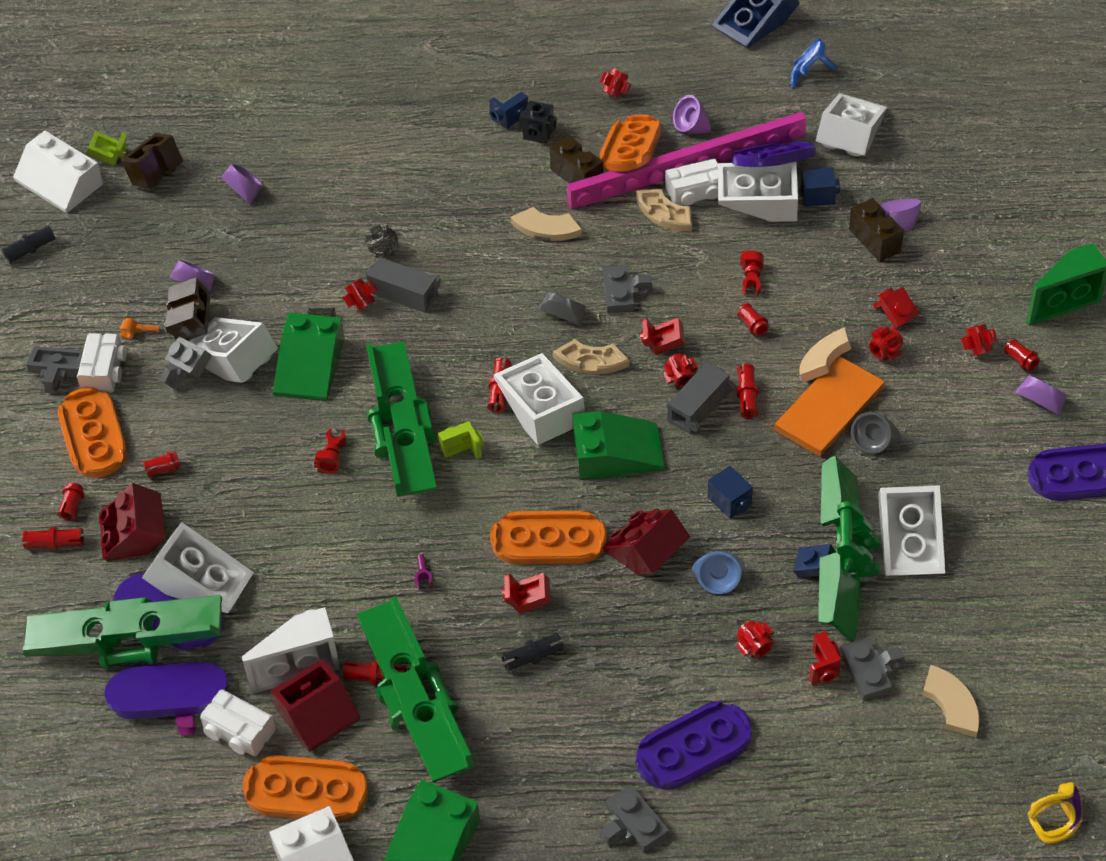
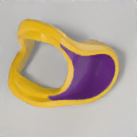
(1071, 802)

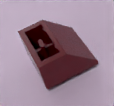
(132, 523)
(647, 540)
(315, 705)

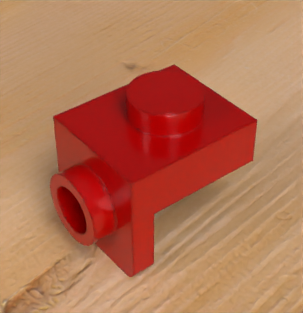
(897, 306)
(663, 336)
(527, 593)
(828, 660)

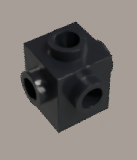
(537, 122)

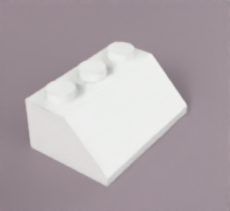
(57, 172)

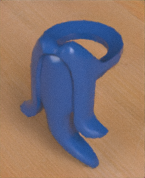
(808, 58)

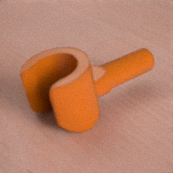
(130, 326)

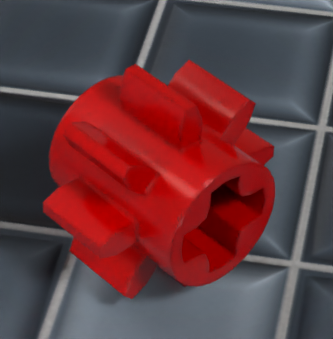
(615, 83)
(359, 294)
(979, 339)
(886, 343)
(680, 370)
(755, 639)

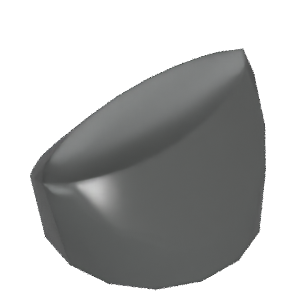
(563, 308)
(874, 432)

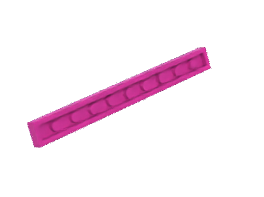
(722, 149)

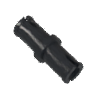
(28, 244)
(532, 652)

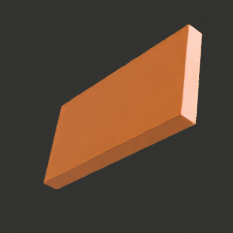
(829, 406)

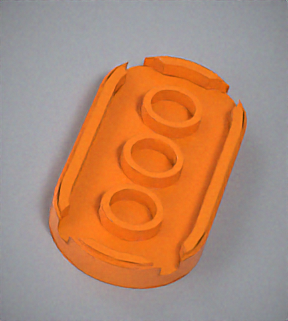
(631, 143)
(92, 432)
(548, 537)
(303, 786)

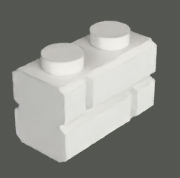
(692, 182)
(101, 362)
(237, 723)

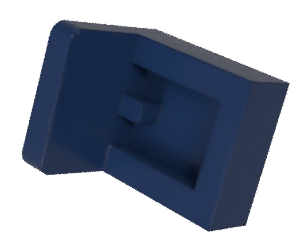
(508, 112)
(808, 559)

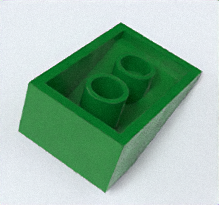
(1069, 285)
(308, 356)
(615, 445)
(434, 825)

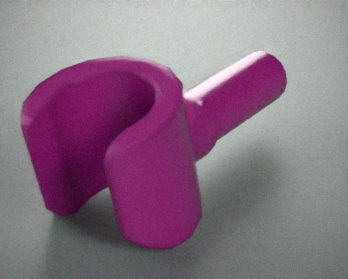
(422, 572)
(185, 724)

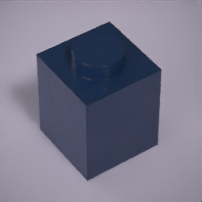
(819, 187)
(730, 492)

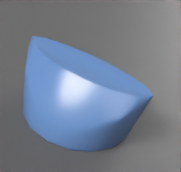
(718, 571)

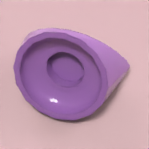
(691, 116)
(242, 182)
(903, 211)
(185, 271)
(1042, 394)

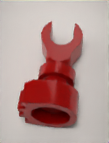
(752, 263)
(329, 459)

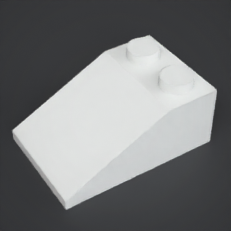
(850, 124)
(760, 191)
(236, 348)
(540, 397)
(911, 530)
(197, 568)
(291, 650)
(311, 839)

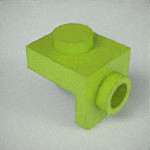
(107, 148)
(459, 439)

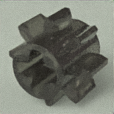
(382, 241)

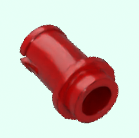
(757, 324)
(1027, 359)
(164, 464)
(72, 495)

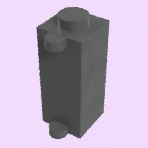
(403, 284)
(699, 397)

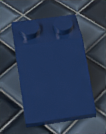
(753, 19)

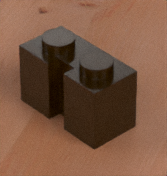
(151, 160)
(571, 163)
(878, 234)
(188, 309)

